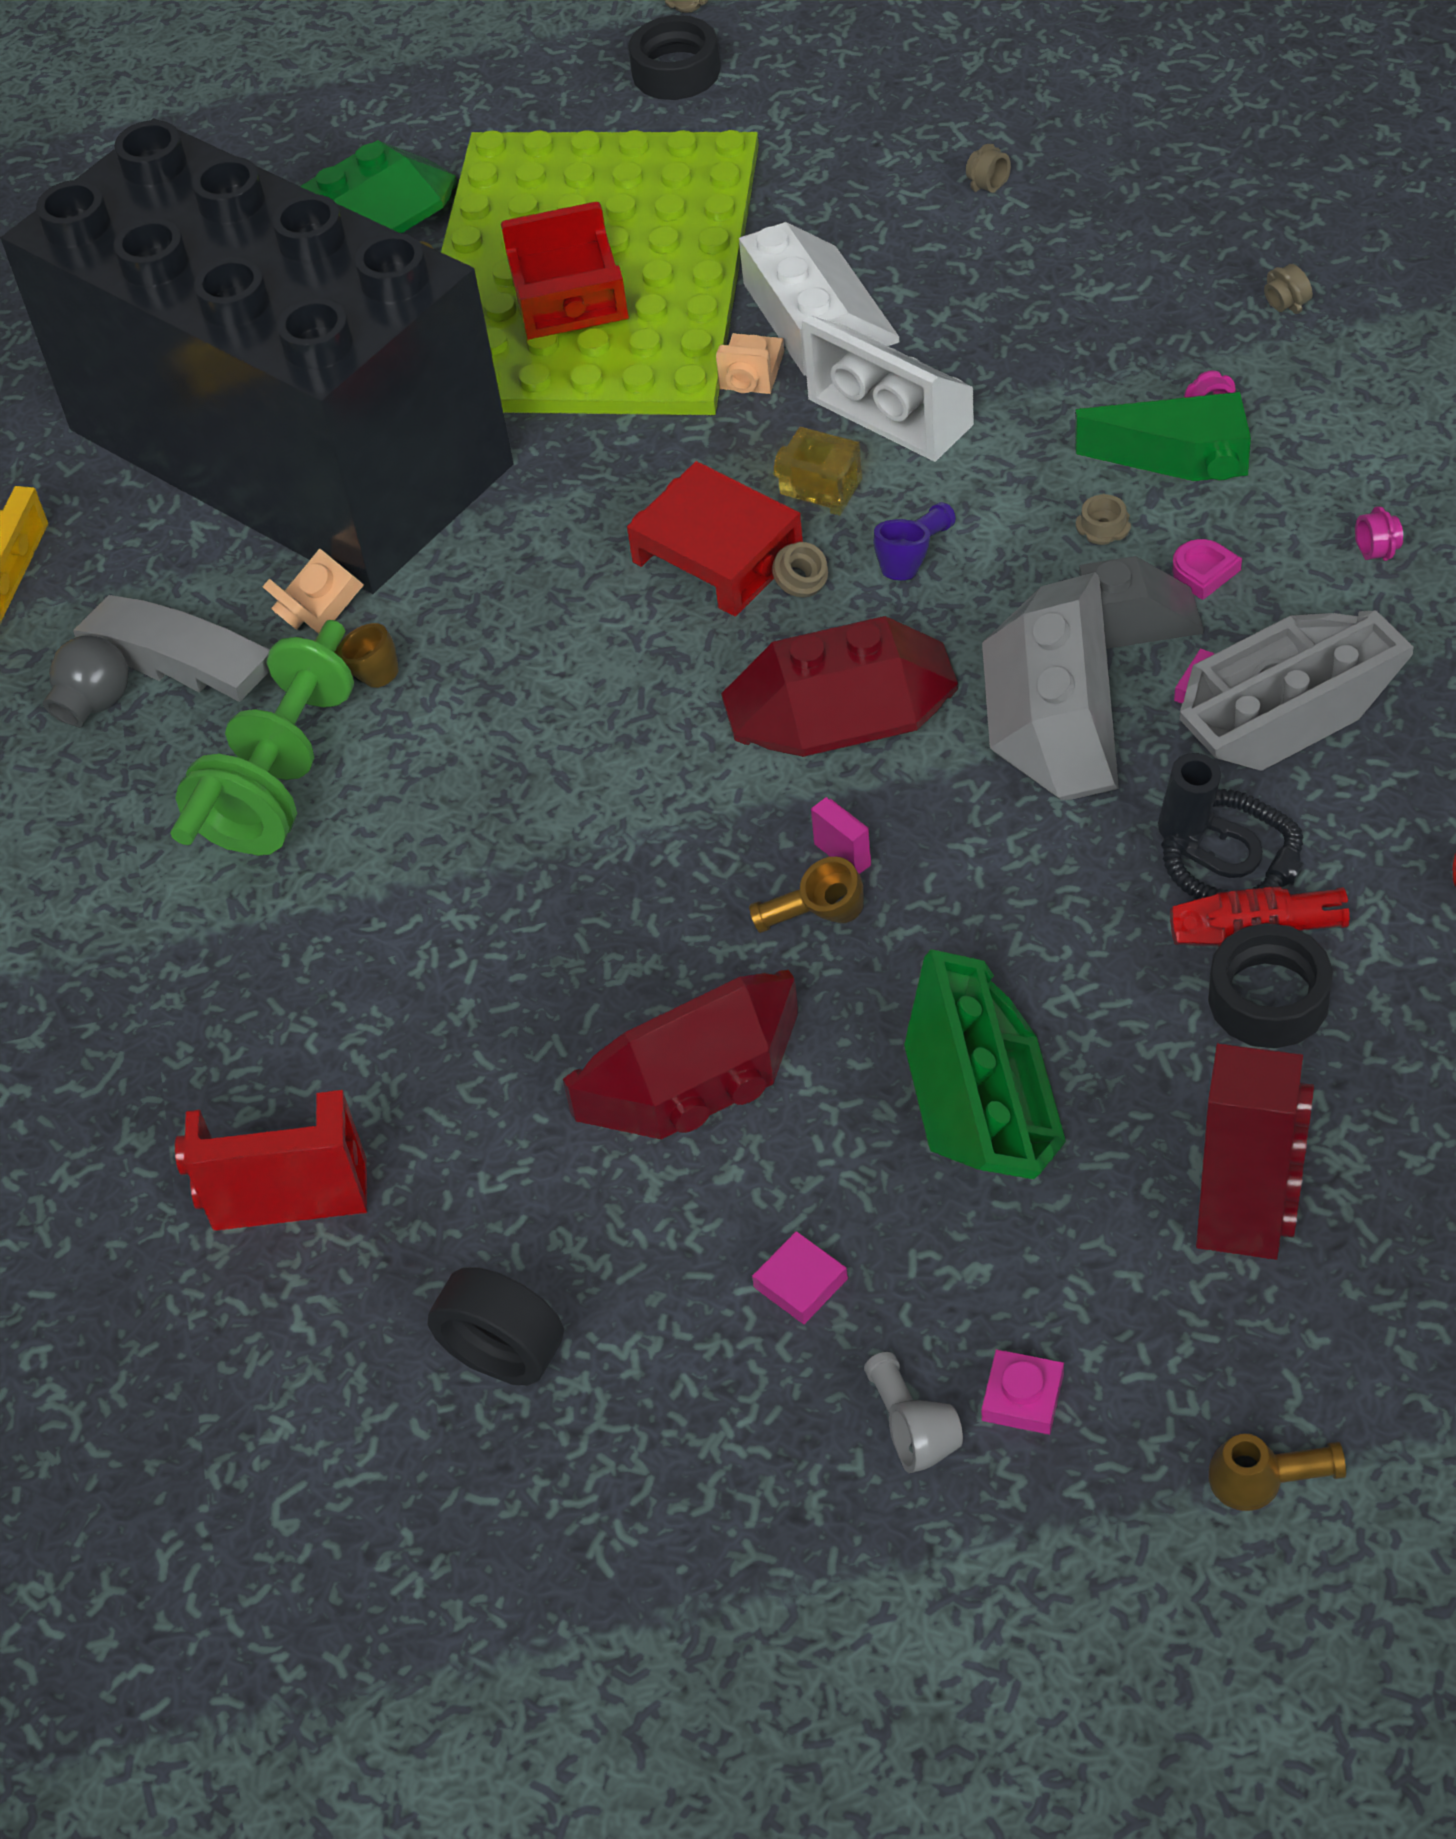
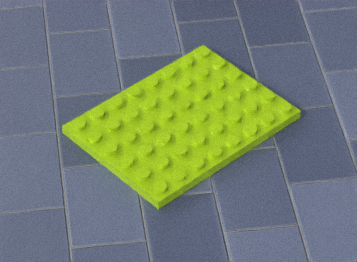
(673, 229)

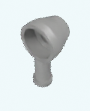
(927, 1424)

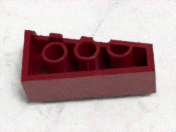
(1253, 1151)

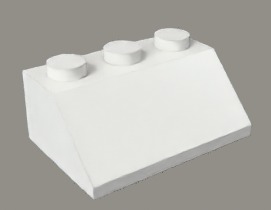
(803, 276)
(885, 389)

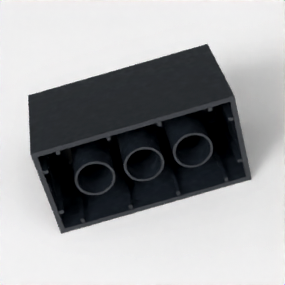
(264, 349)

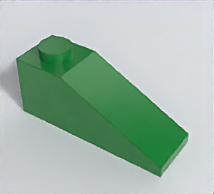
(1171, 437)

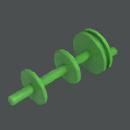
(239, 798)

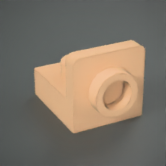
(749, 363)
(315, 594)

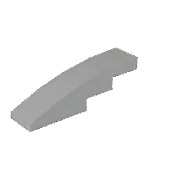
(178, 645)

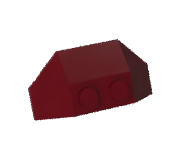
(839, 688)
(689, 1060)

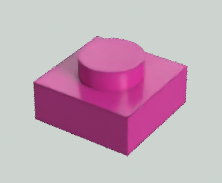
(1022, 1391)

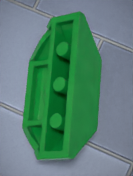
(386, 185)
(979, 1071)

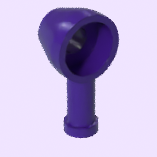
(904, 543)

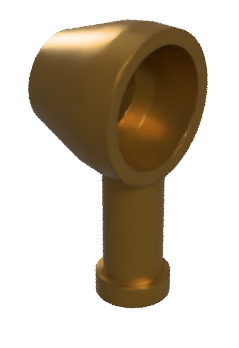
(370, 654)
(818, 893)
(1258, 1485)

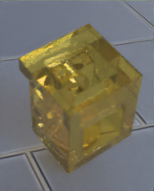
(819, 469)

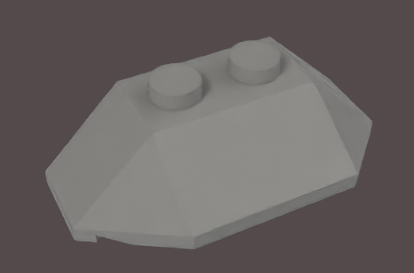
(1291, 685)
(1053, 690)

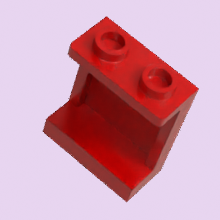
(564, 270)
(716, 533)
(278, 1172)

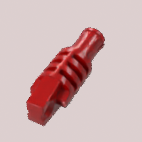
(1221, 915)

